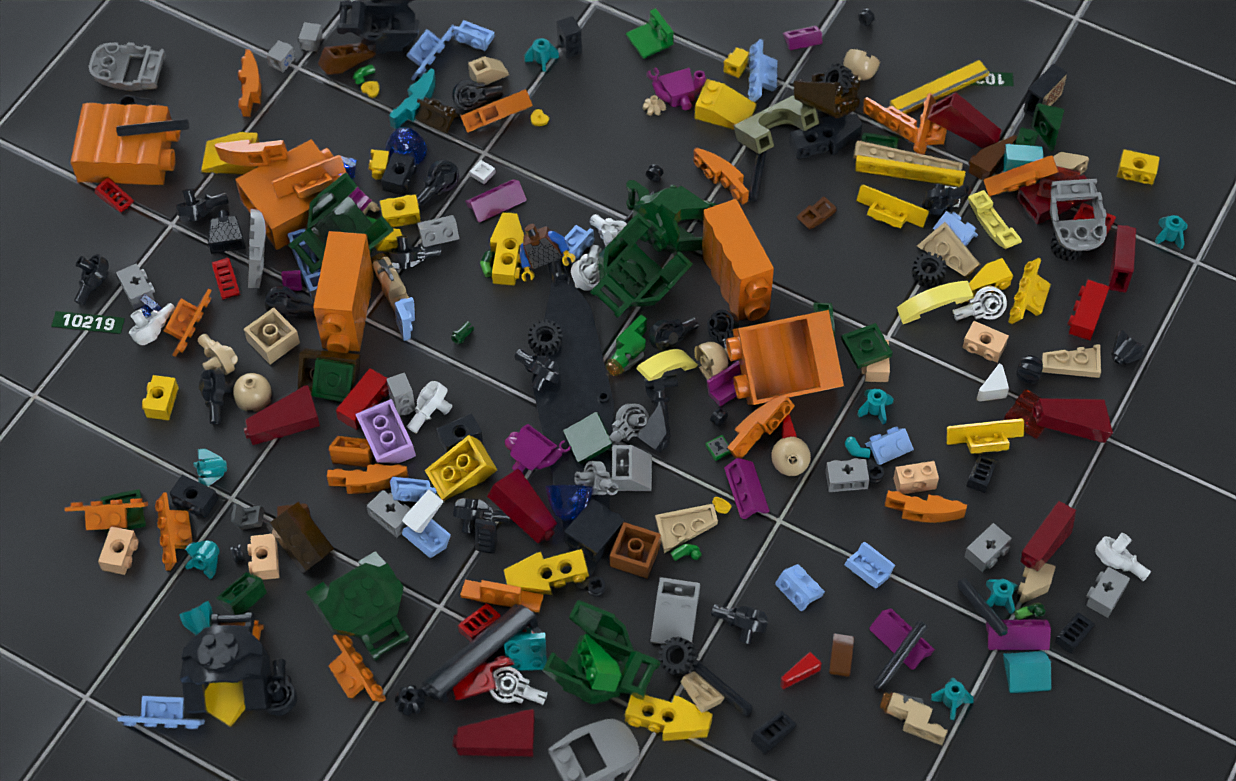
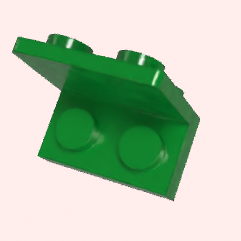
(652, 36)

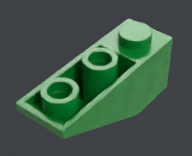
(600, 667)

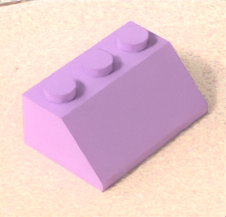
(386, 433)

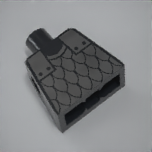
(225, 233)

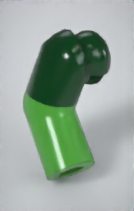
(485, 262)
(1036, 608)

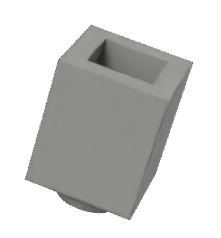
(310, 37)
(280, 56)

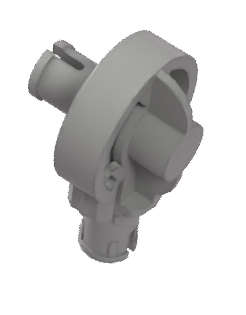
(626, 421)
(597, 477)

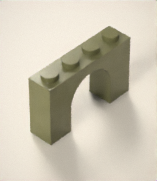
(754, 130)

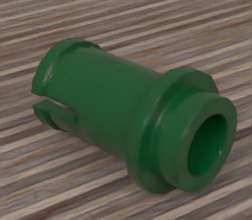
(459, 335)

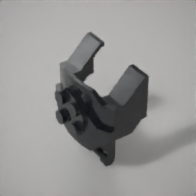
(380, 23)
(226, 656)

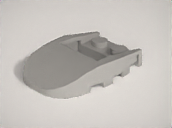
(111, 62)
(1084, 233)
(256, 248)
(614, 744)

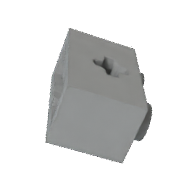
(438, 231)
(135, 285)
(401, 394)
(847, 475)
(388, 512)
(988, 548)
(1103, 601)

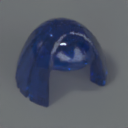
(406, 140)
(569, 500)

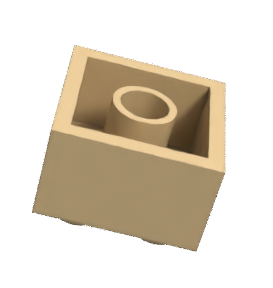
(271, 335)

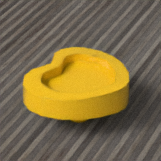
(370, 88)
(539, 118)
(721, 505)

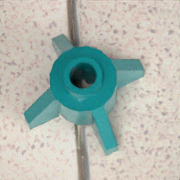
(541, 52)
(1172, 230)
(876, 404)
(210, 467)
(203, 555)
(1001, 593)
(197, 618)
(953, 696)

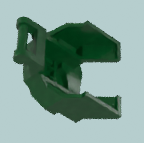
(663, 212)
(337, 213)
(632, 274)
(363, 604)
(614, 640)

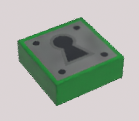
(718, 448)

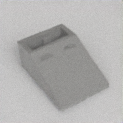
(675, 610)

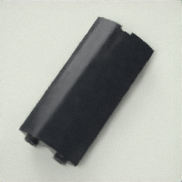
(478, 651)

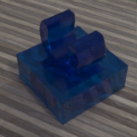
(350, 166)
(149, 306)

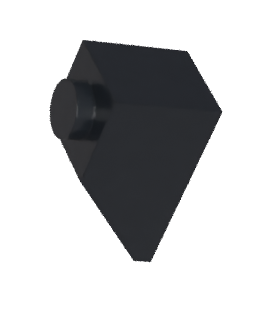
(657, 430)

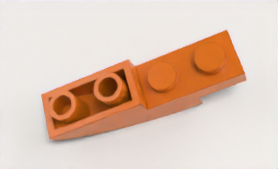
(250, 83)
(496, 110)
(248, 154)
(721, 170)
(761, 420)
(359, 481)
(933, 510)

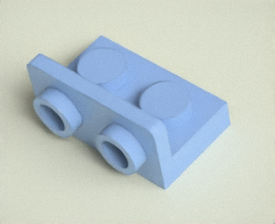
(404, 316)

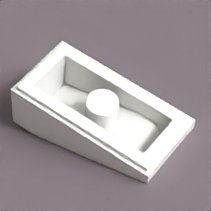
(423, 511)

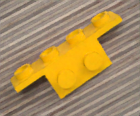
(891, 209)
(1031, 293)
(986, 435)

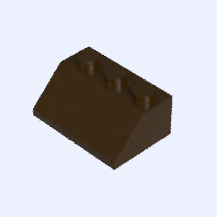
(307, 364)
(300, 537)

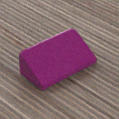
(803, 37)

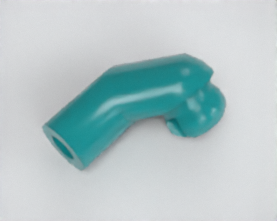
(854, 448)

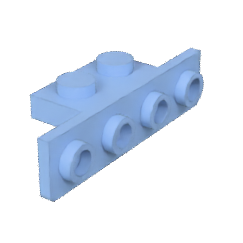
(425, 48)
(762, 72)
(161, 710)

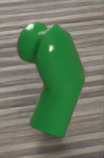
(358, 76)
(686, 549)

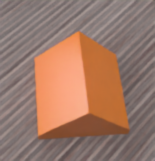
(351, 451)

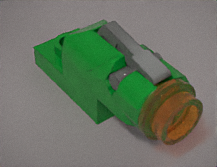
(629, 347)

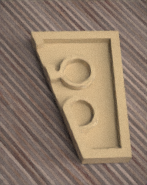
(951, 248)
(1078, 362)
(684, 524)

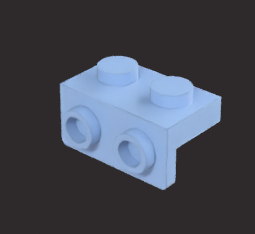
(473, 35)
(963, 231)
(578, 241)
(890, 445)
(409, 489)
(431, 540)
(870, 565)
(799, 587)

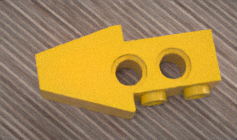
(506, 245)
(529, 572)
(687, 718)

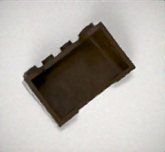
(828, 96)

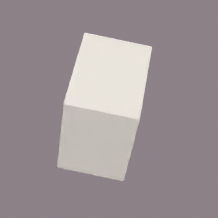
(995, 386)

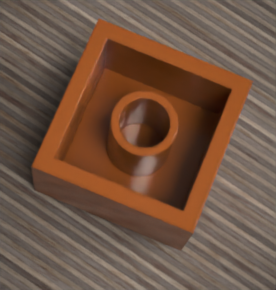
(635, 550)

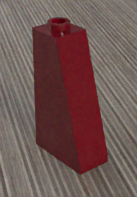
(964, 120)
(1038, 206)
(1122, 258)
(1075, 416)
(283, 418)
(522, 504)
(1049, 536)
(498, 736)

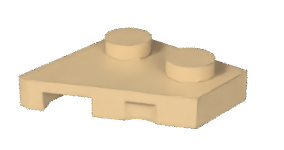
(701, 692)

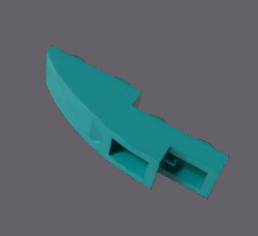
(408, 109)

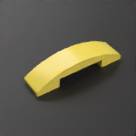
(991, 221)
(934, 298)
(665, 361)

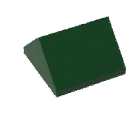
(1047, 122)
(242, 594)

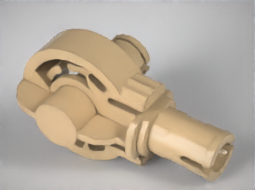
(221, 356)

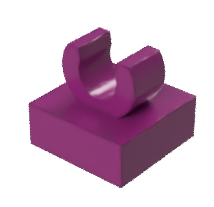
(292, 280)

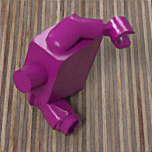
(678, 87)
(532, 449)

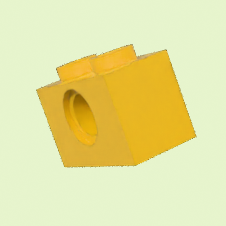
(1138, 167)
(400, 210)
(161, 407)

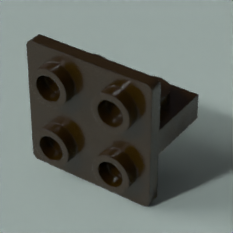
(435, 114)

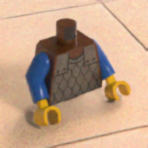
(541, 248)

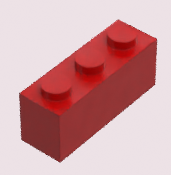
(1088, 309)
(363, 396)

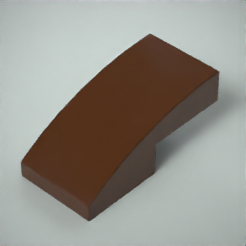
(817, 213)
(841, 655)

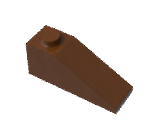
(343, 57)
(989, 159)

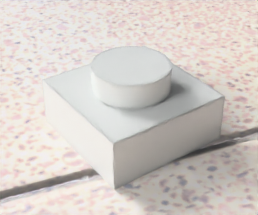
(482, 172)

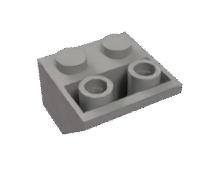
(631, 468)

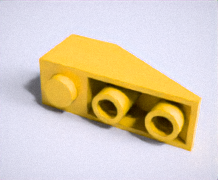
(992, 274)

